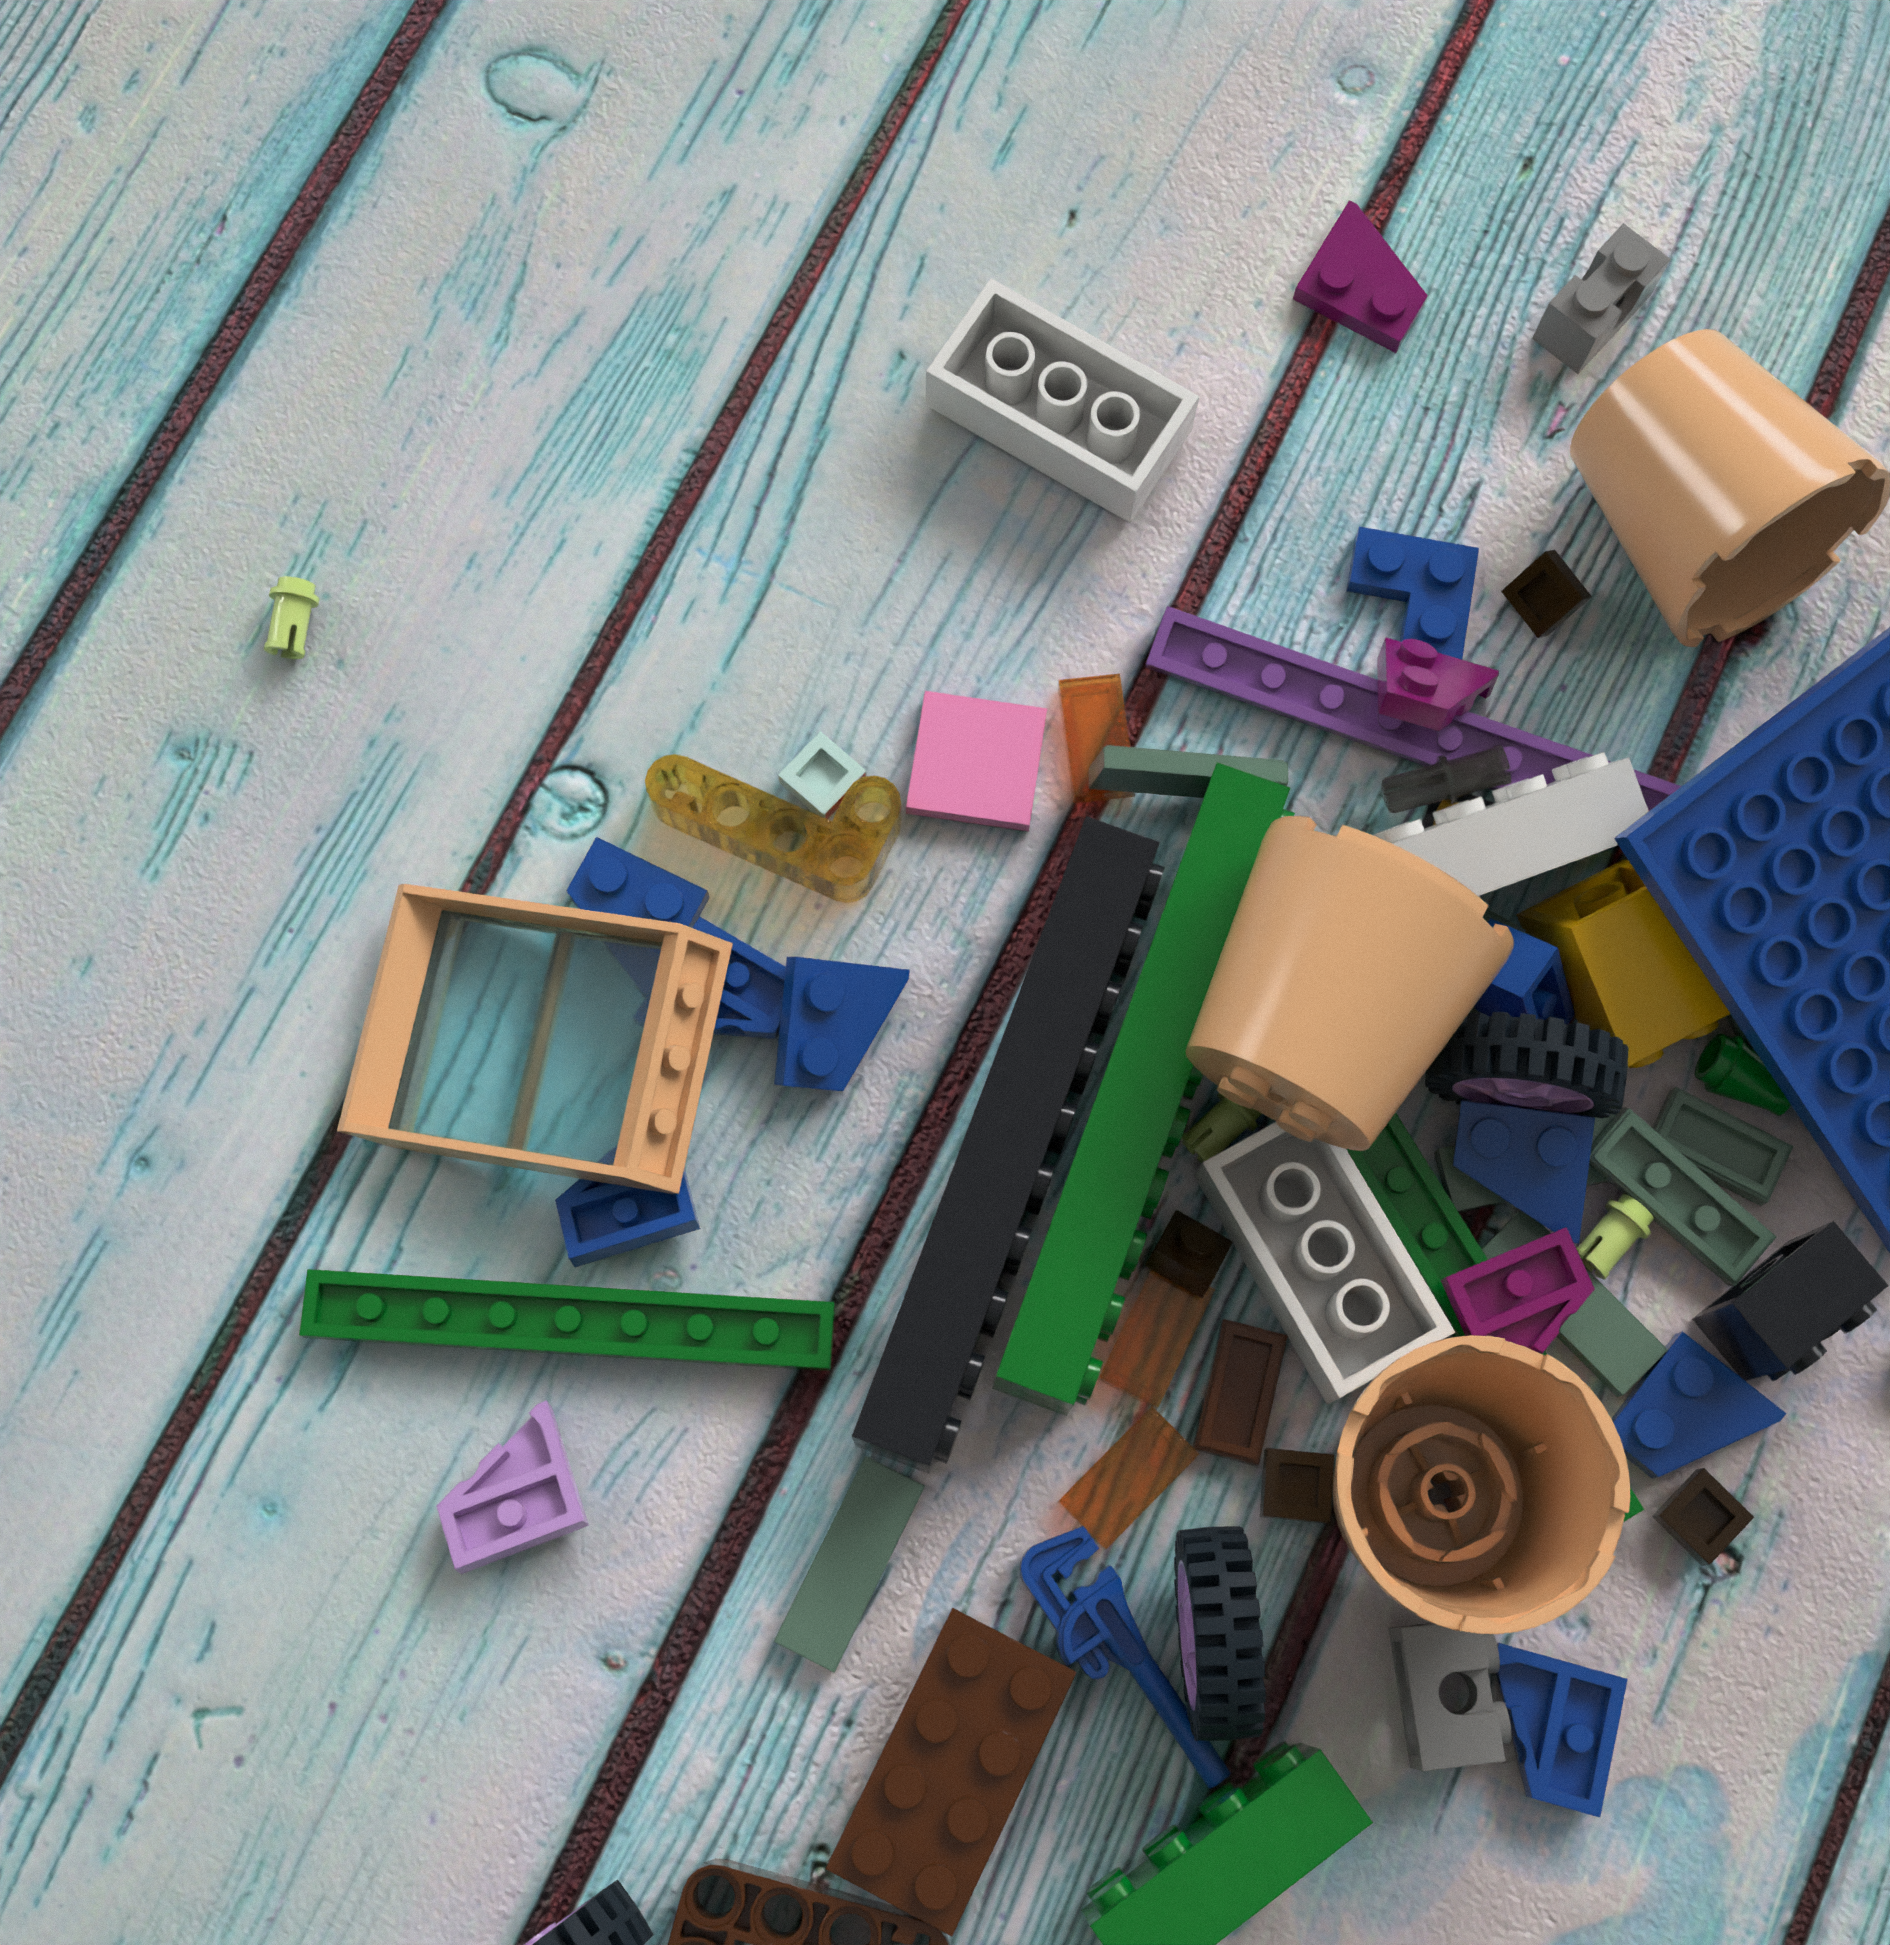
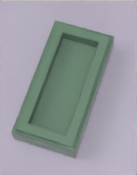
(1723, 1145)

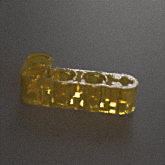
(772, 817)

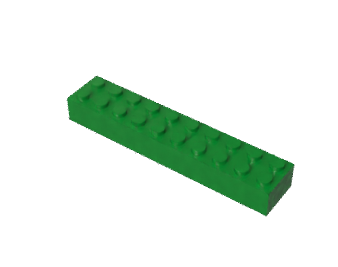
(1136, 1108)

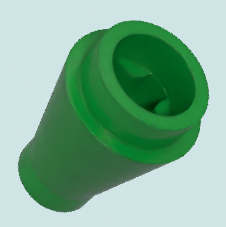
(1736, 1072)

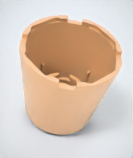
(1722, 484)
(1341, 981)
(1529, 1477)

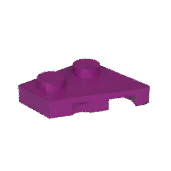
(1362, 282)
(1426, 685)
(1522, 1292)

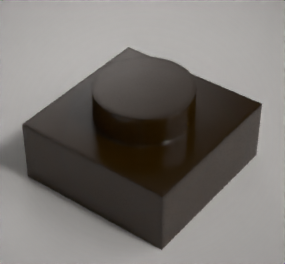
(1546, 593)
(1189, 1254)
(1297, 1485)
(1703, 1517)

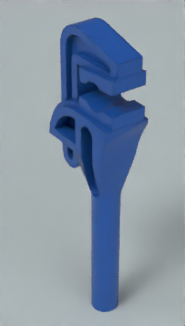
(1102, 1629)

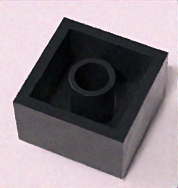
(1792, 1304)

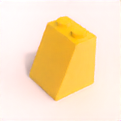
(1626, 963)

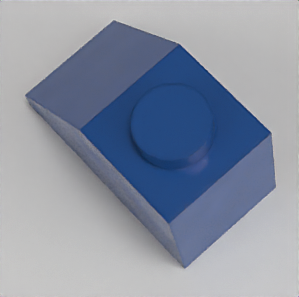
(1529, 981)

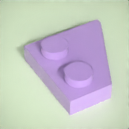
(514, 1498)

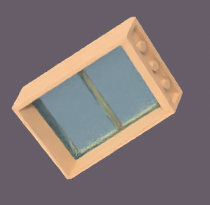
(537, 1037)

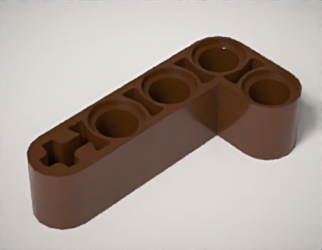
(748, 1922)

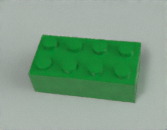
(1233, 1858)

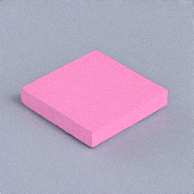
(976, 761)

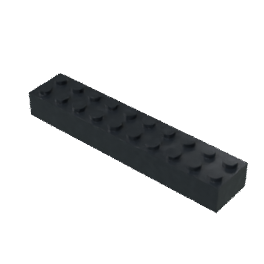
(1005, 1148)

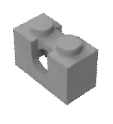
(1584, 310)
(1433, 1734)

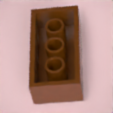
(951, 1771)

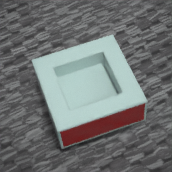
(821, 775)

